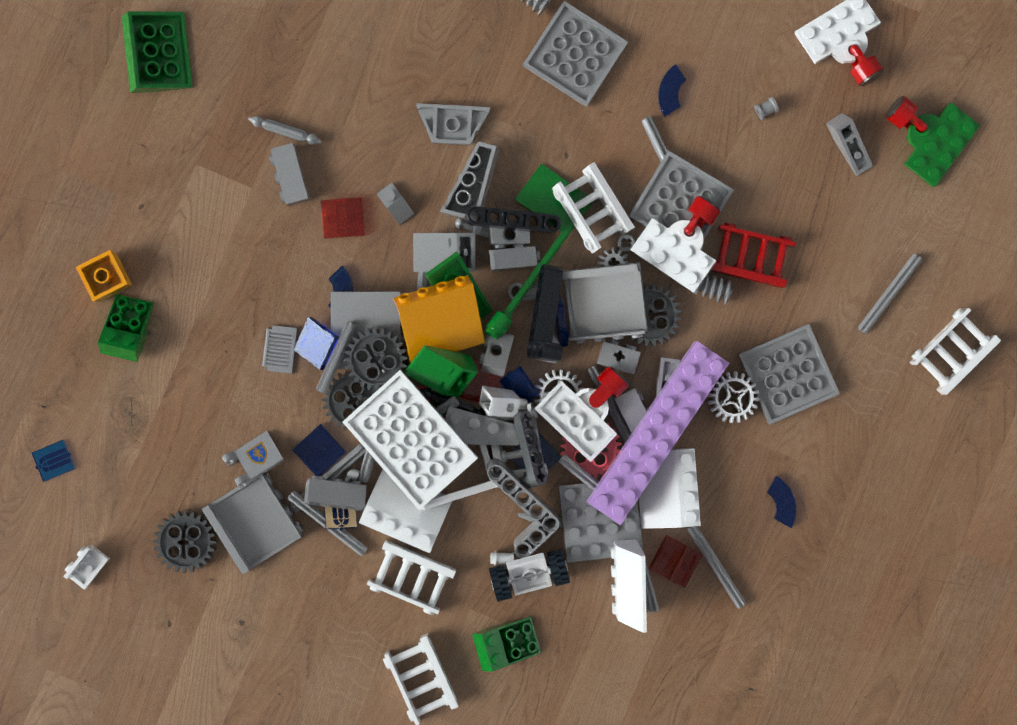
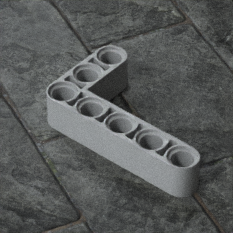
(526, 504)

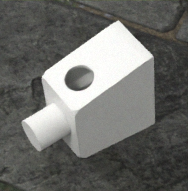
(501, 402)

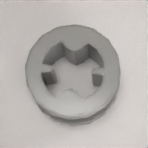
(625, 237)

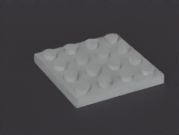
(575, 53)
(664, 199)
(789, 374)
(587, 530)

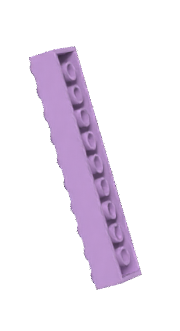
(657, 432)

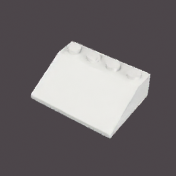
(672, 493)
(398, 517)
(629, 584)

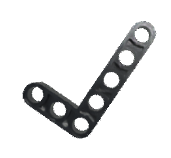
(544, 315)

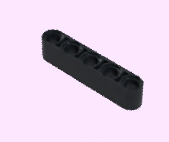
(521, 216)

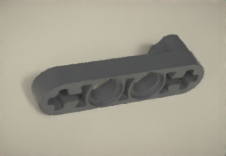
(532, 476)

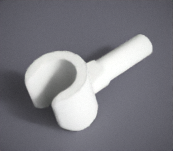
(352, 474)

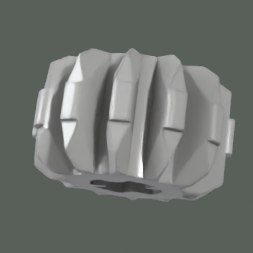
(617, 258)

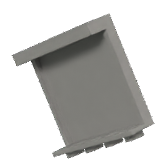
(605, 302)
(368, 311)
(253, 522)

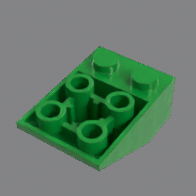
(125, 328)
(442, 370)
(506, 644)

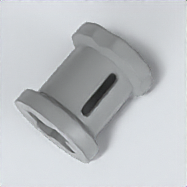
(766, 108)

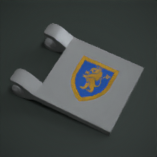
(256, 458)

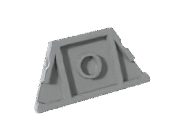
(452, 122)

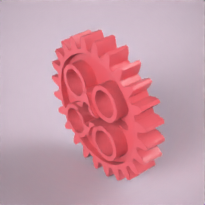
(591, 467)

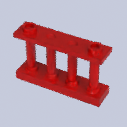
(757, 274)

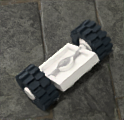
(529, 574)

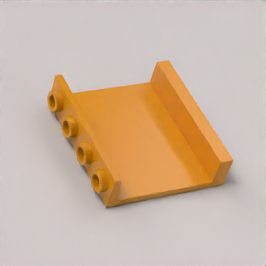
(440, 317)

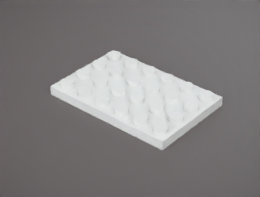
(410, 439)

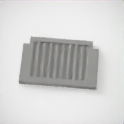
(279, 348)

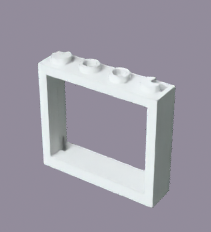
(466, 491)

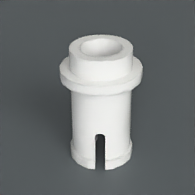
(500, 558)

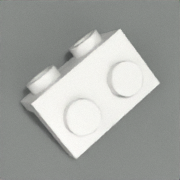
(87, 566)

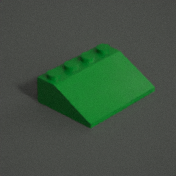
(156, 51)

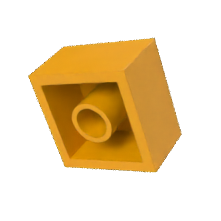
(104, 276)

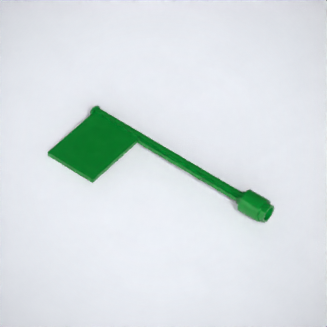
(538, 198)

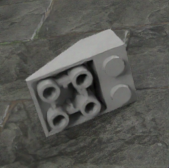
(433, 248)

